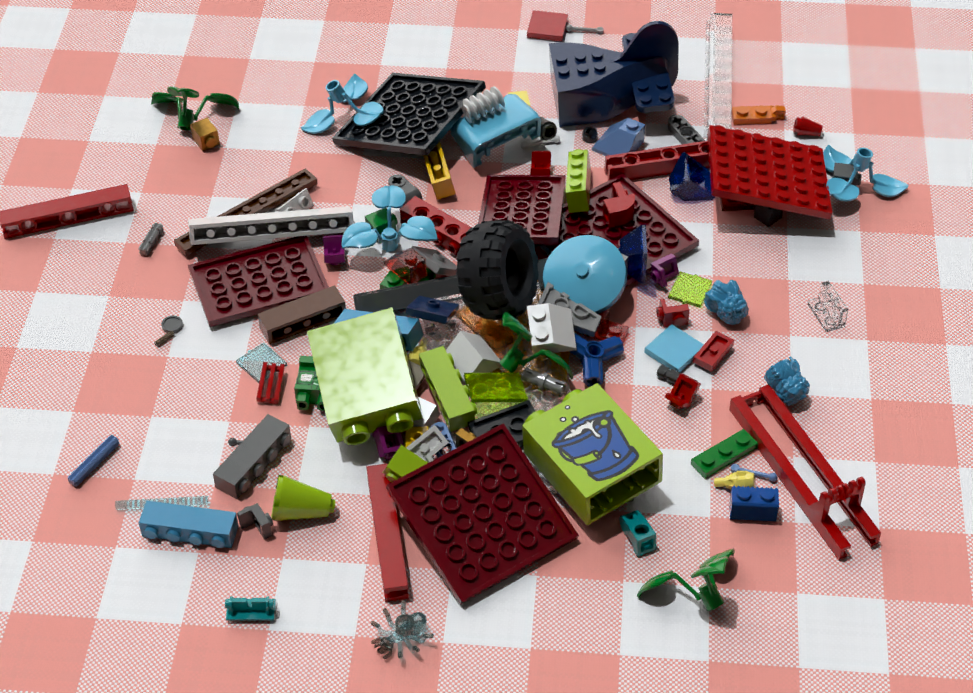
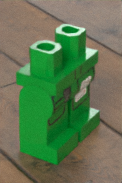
(307, 386)

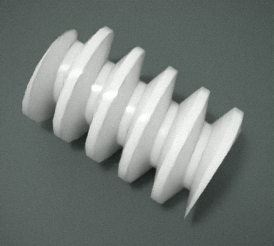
(482, 103)

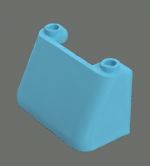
(496, 128)

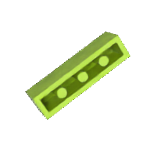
(578, 181)
(447, 388)

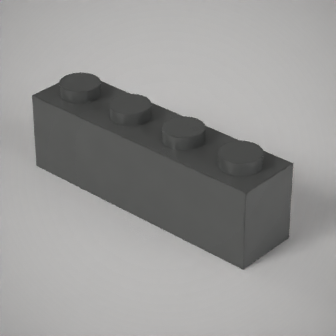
(252, 456)

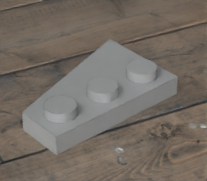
(584, 319)

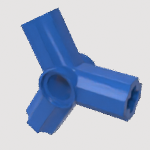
(592, 355)

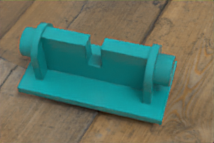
(250, 608)

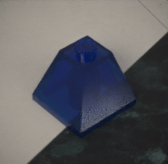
(690, 180)
(635, 247)

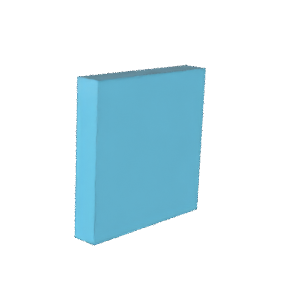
(673, 348)

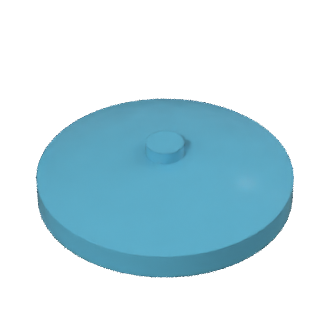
(587, 271)

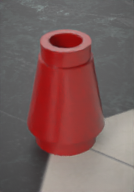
(807, 127)

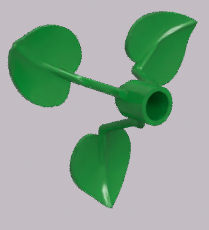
(186, 116)
(514, 356)
(709, 591)

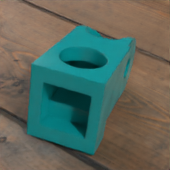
(639, 532)

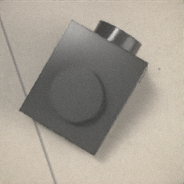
(255, 515)

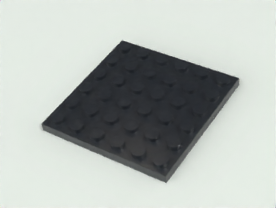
(414, 116)

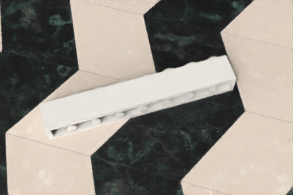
(269, 225)

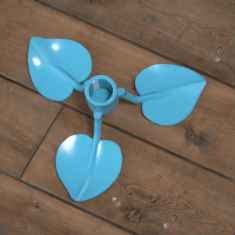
(352, 90)
(845, 190)
(417, 227)

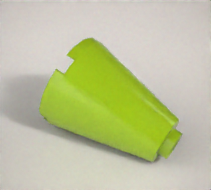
(300, 501)

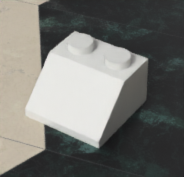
(551, 328)

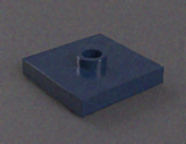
(432, 309)

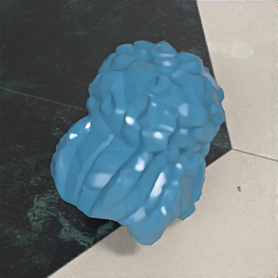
(726, 302)
(787, 381)

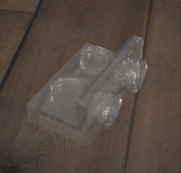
(829, 308)

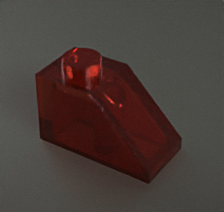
(407, 265)

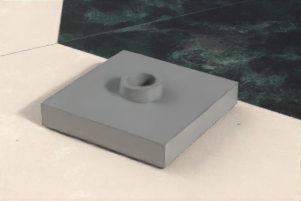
(437, 262)

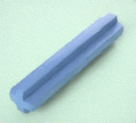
(93, 460)

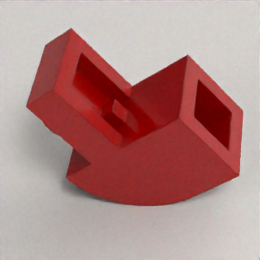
(620, 207)

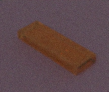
(489, 330)

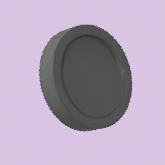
(172, 323)

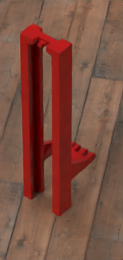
(846, 495)

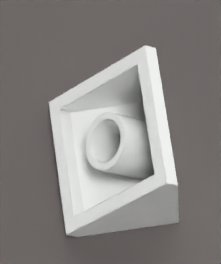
(472, 354)

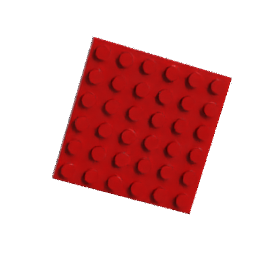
(768, 172)

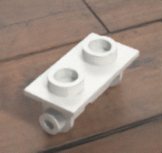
(301, 201)

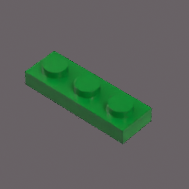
(724, 453)

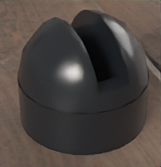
(589, 135)

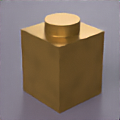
(205, 134)

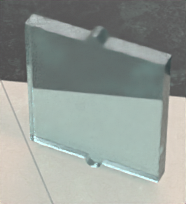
(253, 361)

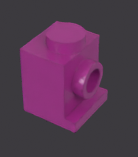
(382, 436)

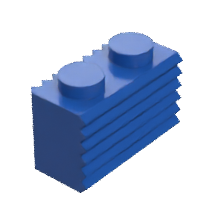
(754, 503)

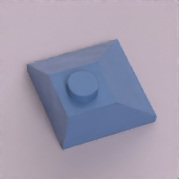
(621, 138)

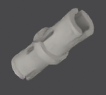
(544, 381)

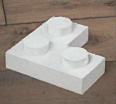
(428, 444)

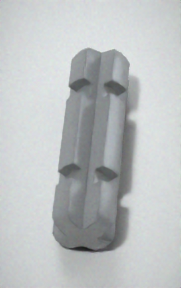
(150, 239)

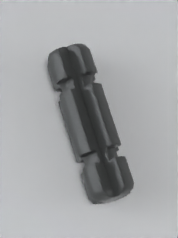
(664, 372)

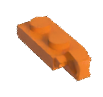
(757, 114)

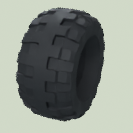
(497, 269)

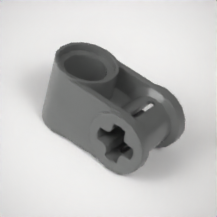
(409, 190)

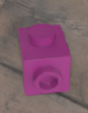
(333, 250)
(664, 269)

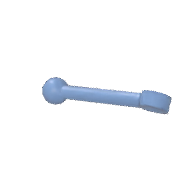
(772, 476)

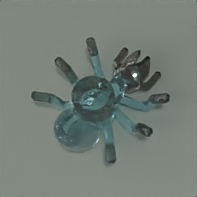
(405, 627)

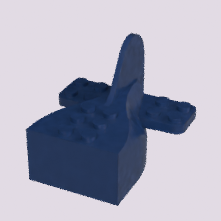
(602, 83)

